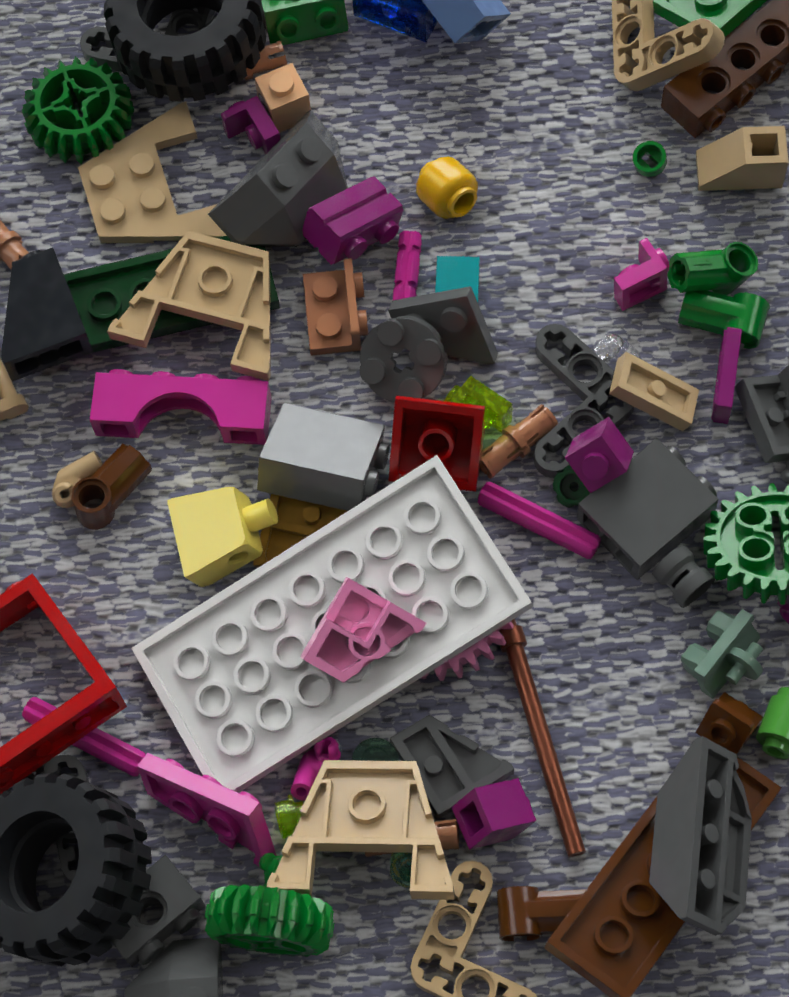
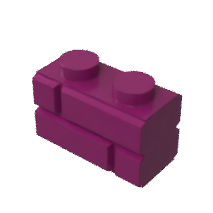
(353, 221)

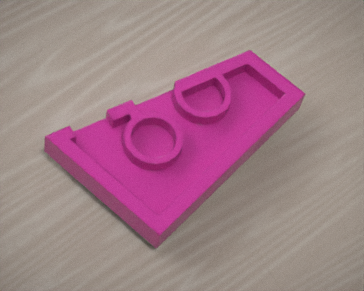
(194, 797)

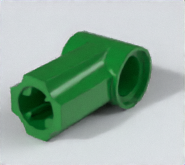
(713, 270)
(718, 311)

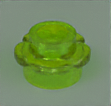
(288, 815)

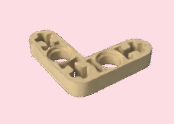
(703, 41)
(452, 950)

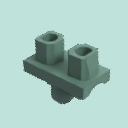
(731, 655)

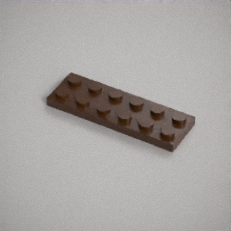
(620, 919)

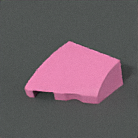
(357, 631)

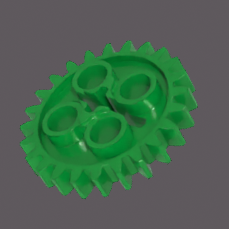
(742, 543)

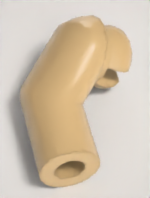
(70, 475)

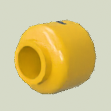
(447, 188)

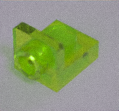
(497, 409)

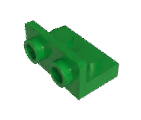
(303, 19)

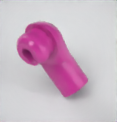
(310, 765)

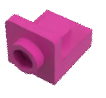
(642, 281)

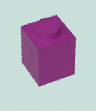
(599, 455)
(493, 813)

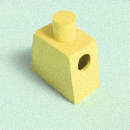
(218, 532)

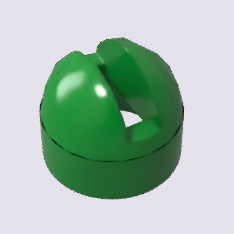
(656, 154)

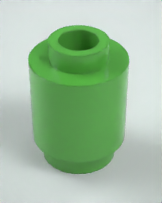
(774, 728)

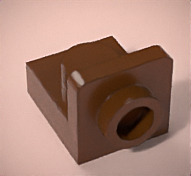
(729, 723)

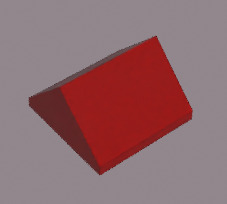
(437, 428)

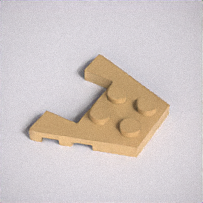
(131, 191)
(213, 284)
(366, 810)

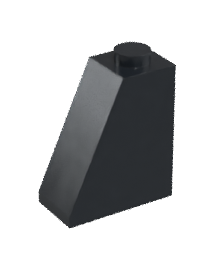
(40, 317)

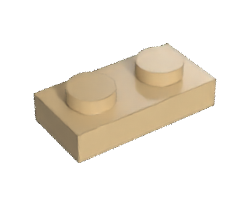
(654, 391)

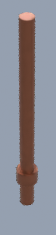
(542, 739)

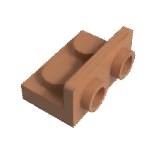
(333, 312)

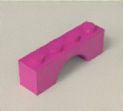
(129, 401)

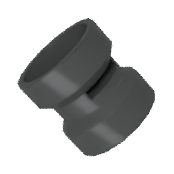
(683, 576)

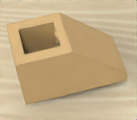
(744, 160)

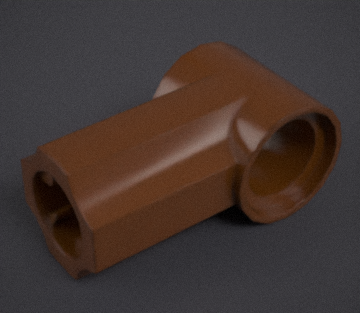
(110, 483)
(531, 911)

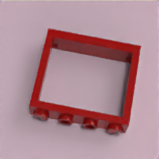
(74, 717)

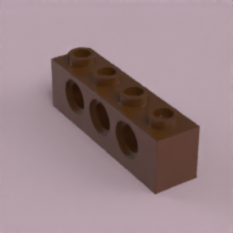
(744, 47)

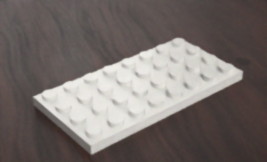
(235, 661)

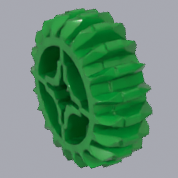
(56, 123)
(269, 920)

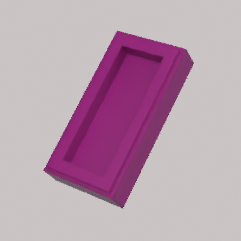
(726, 375)

